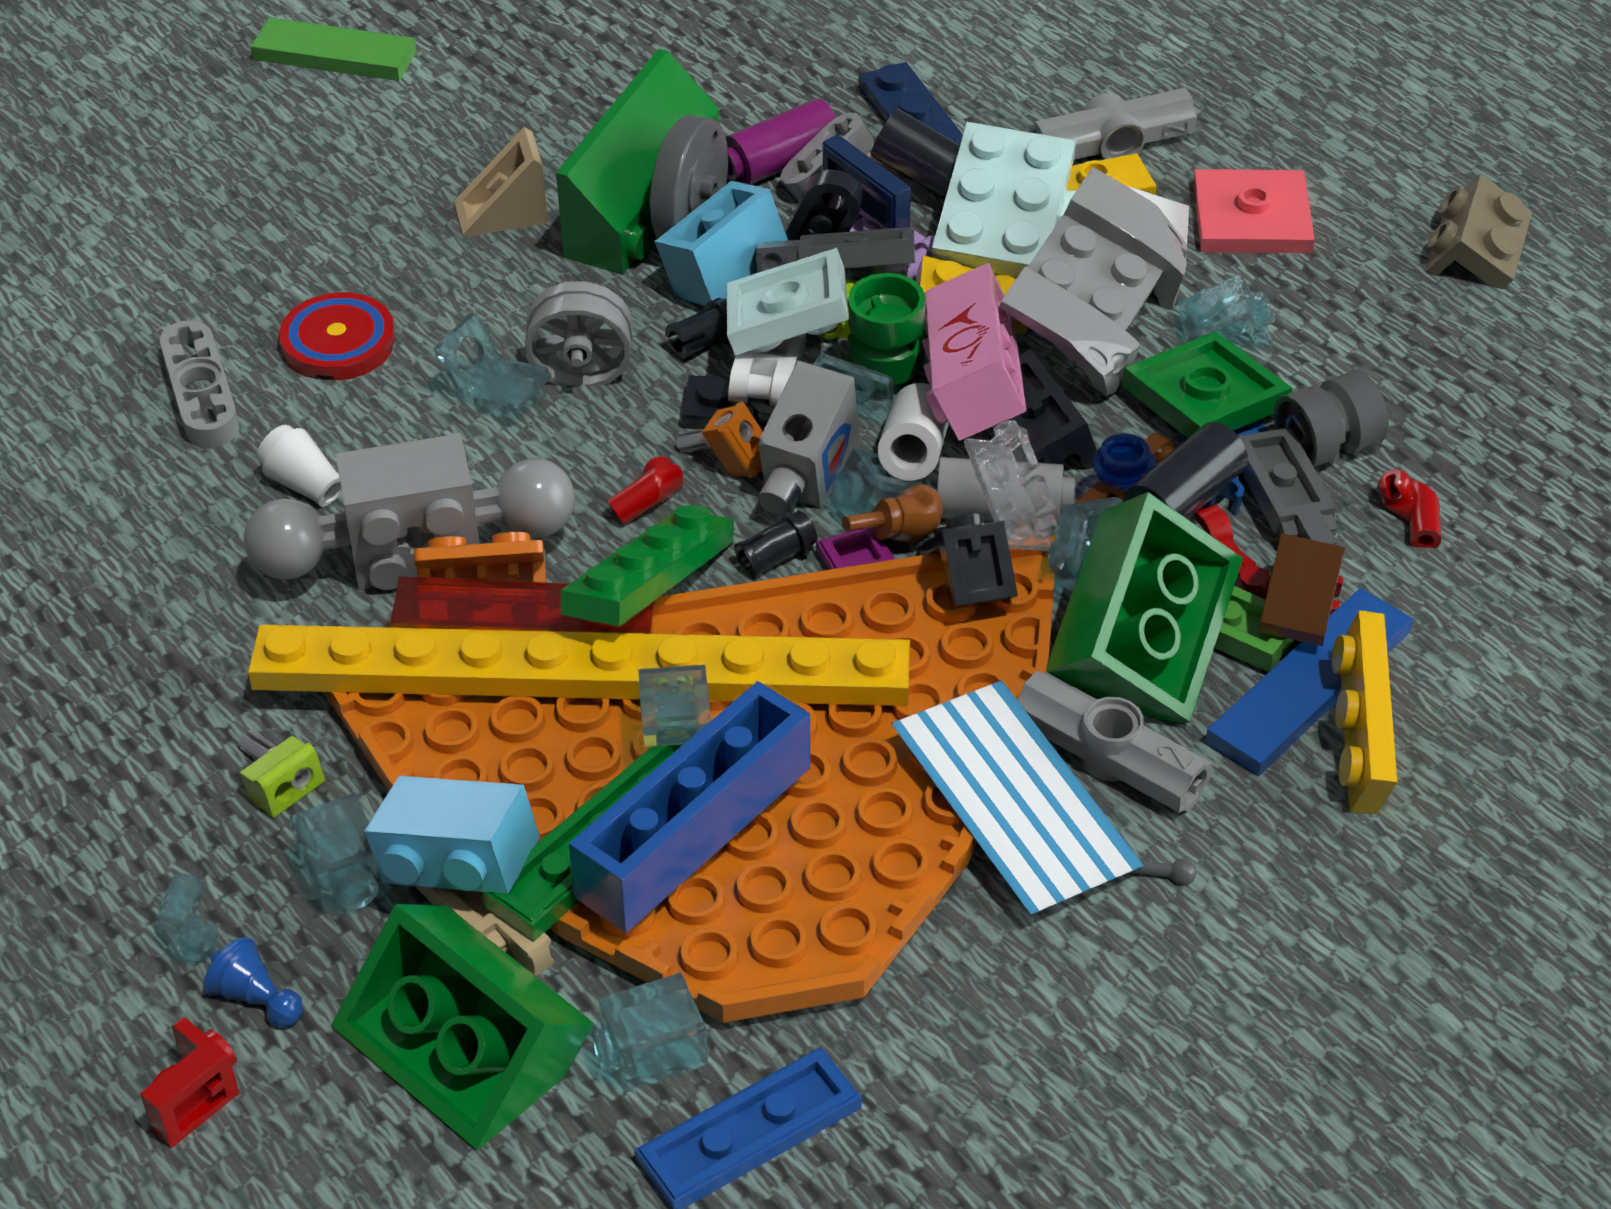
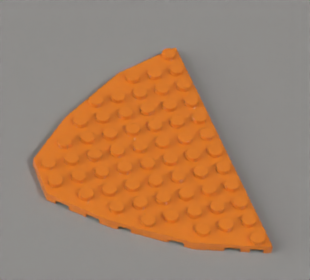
(830, 872)

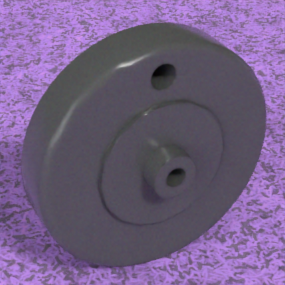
(687, 170)

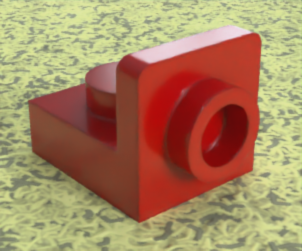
(194, 1087)

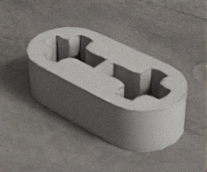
(810, 158)

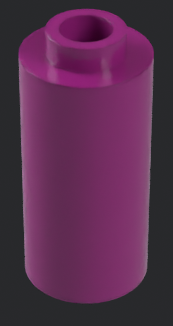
(770, 144)

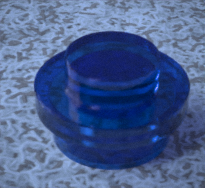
(1122, 460)

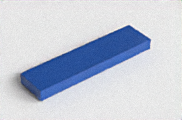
(1295, 691)

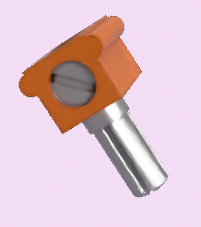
(732, 436)

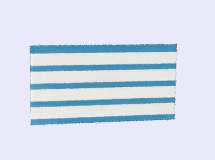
(1017, 796)

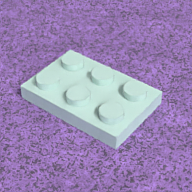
(1003, 197)

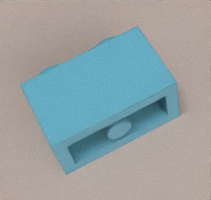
(719, 241)
(452, 834)

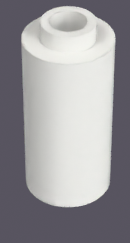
(911, 435)

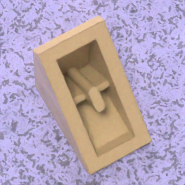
(506, 192)

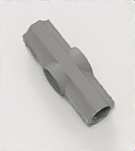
(1122, 127)
(1114, 741)

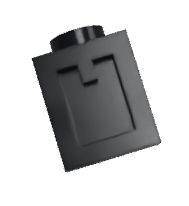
(974, 560)

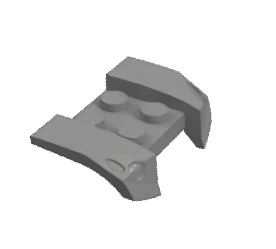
(1098, 276)

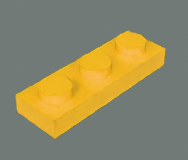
(1365, 713)

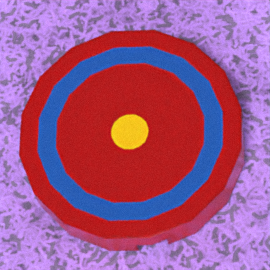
(337, 336)

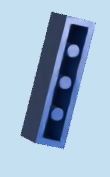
(690, 806)

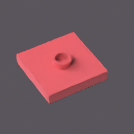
(1253, 211)

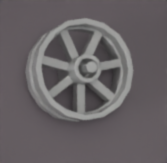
(586, 310)

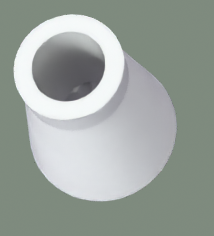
(297, 463)

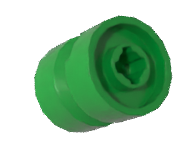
(887, 325)

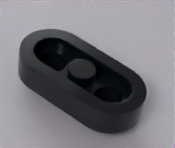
(822, 209)

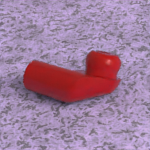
(658, 483)
(1414, 504)

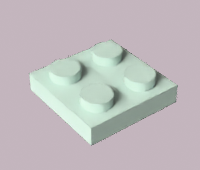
(786, 302)

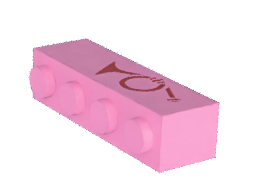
(971, 354)

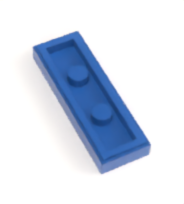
(747, 1129)

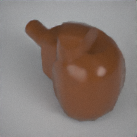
(902, 518)

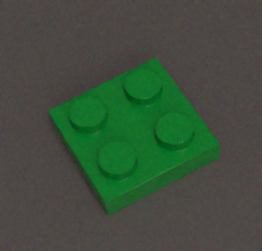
(1205, 384)

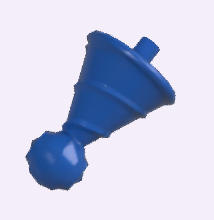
(242, 976)

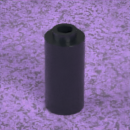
(916, 152)
(1194, 470)

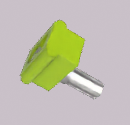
(280, 772)

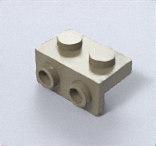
(1480, 231)

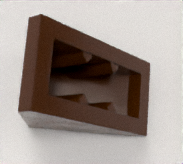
(1301, 589)

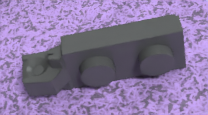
(880, 249)
(1288, 486)

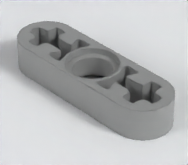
(203, 367)

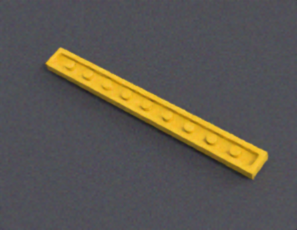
(573, 663)

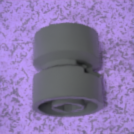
(1338, 415)

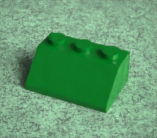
(1146, 610)
(459, 1021)

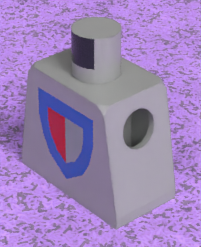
(808, 438)

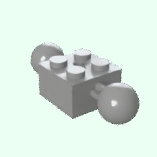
(397, 503)

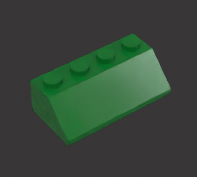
(610, 173)

